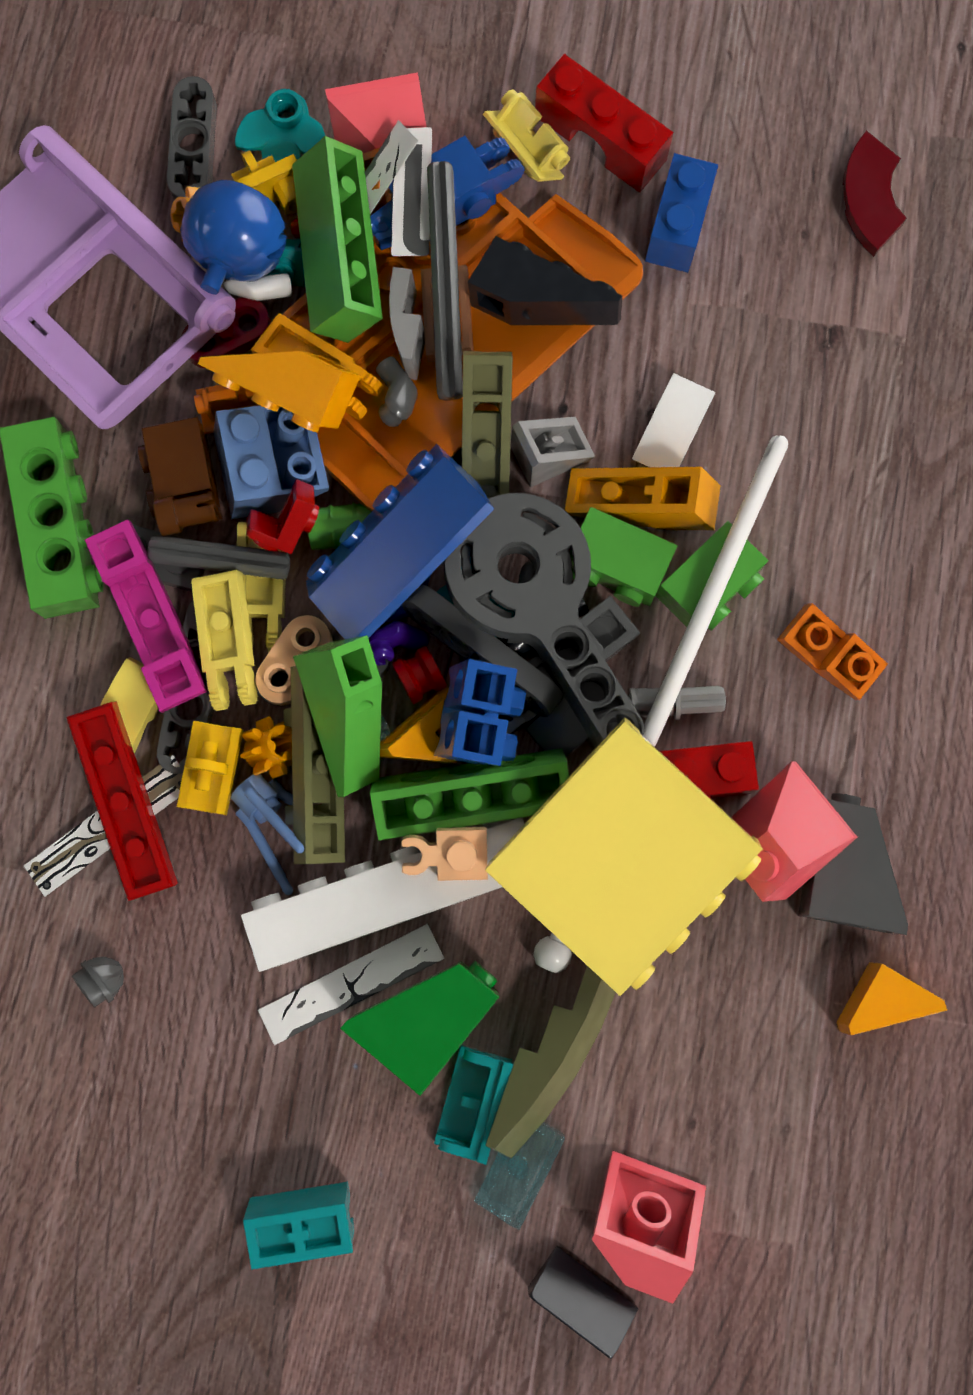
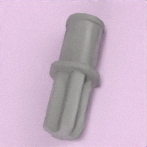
(688, 701)

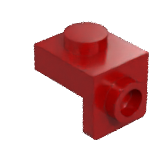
(296, 516)

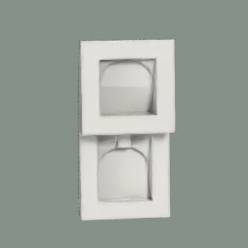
(673, 423)

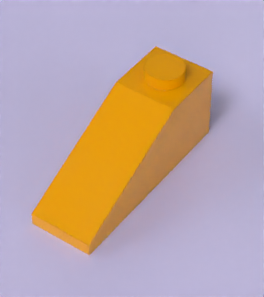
(647, 496)

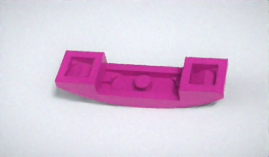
(148, 614)

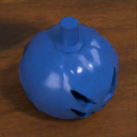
(232, 233)

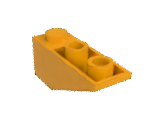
(294, 380)

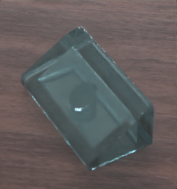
(516, 1181)

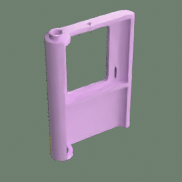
(56, 228)

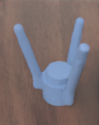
(259, 801)

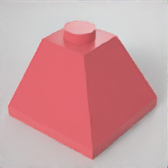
(369, 110)
(795, 830)
(649, 1226)

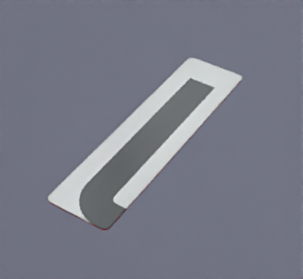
(410, 200)

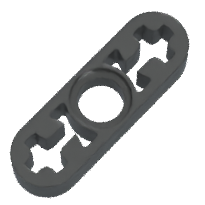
(183, 125)

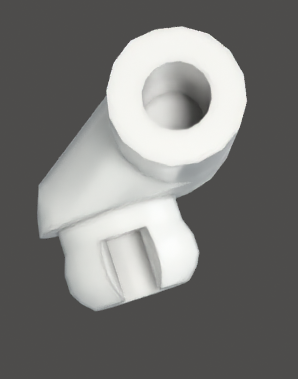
(263, 289)

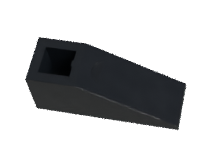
(534, 291)

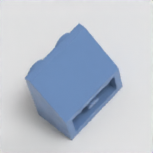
(263, 457)

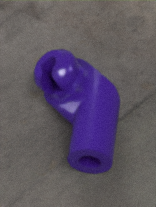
(395, 635)

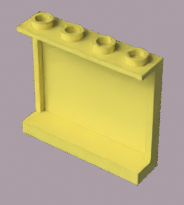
(624, 858)

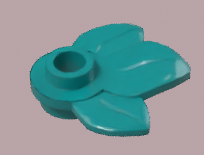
(278, 136)

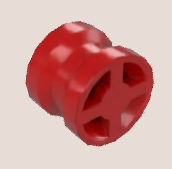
(419, 675)

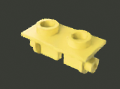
(539, 152)

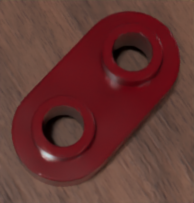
(234, 340)

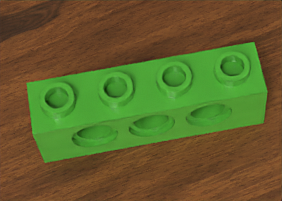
(26, 452)
(465, 794)

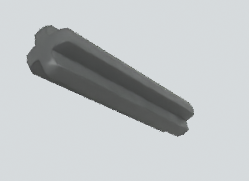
(218, 557)

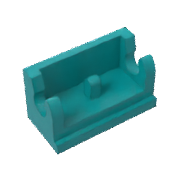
(472, 1103)
(299, 1225)

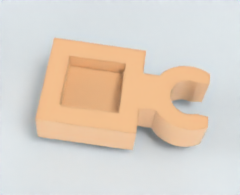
(457, 853)

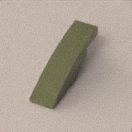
(544, 1076)

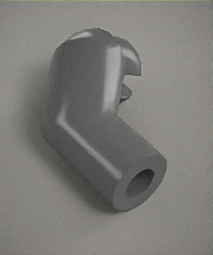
(400, 394)

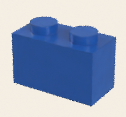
(681, 212)

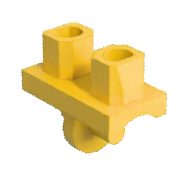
(270, 178)
(210, 768)

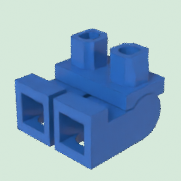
(471, 713)

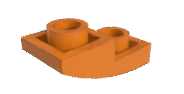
(831, 652)

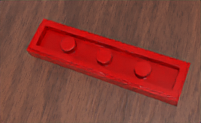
(122, 800)

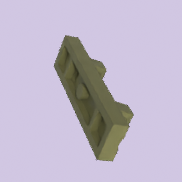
(487, 433)
(316, 826)

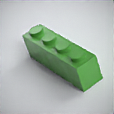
(336, 240)

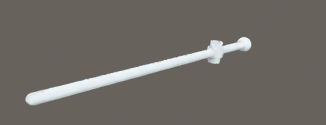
(550, 951)

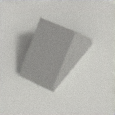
(549, 447)

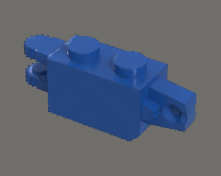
(473, 183)

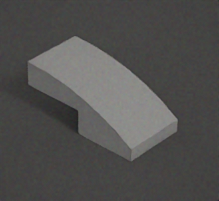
(406, 326)

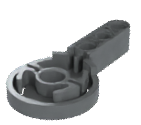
(542, 606)

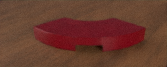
(868, 193)

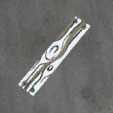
(89, 839)

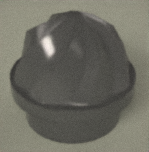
(99, 979)

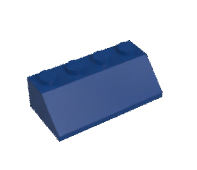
(397, 544)

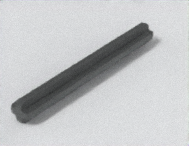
(445, 280)

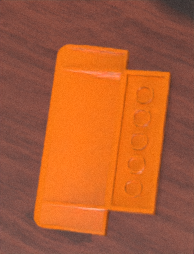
(372, 455)

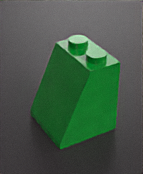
(425, 1023)

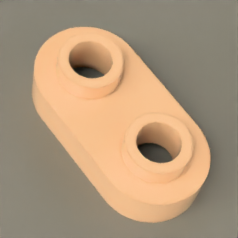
(281, 657)

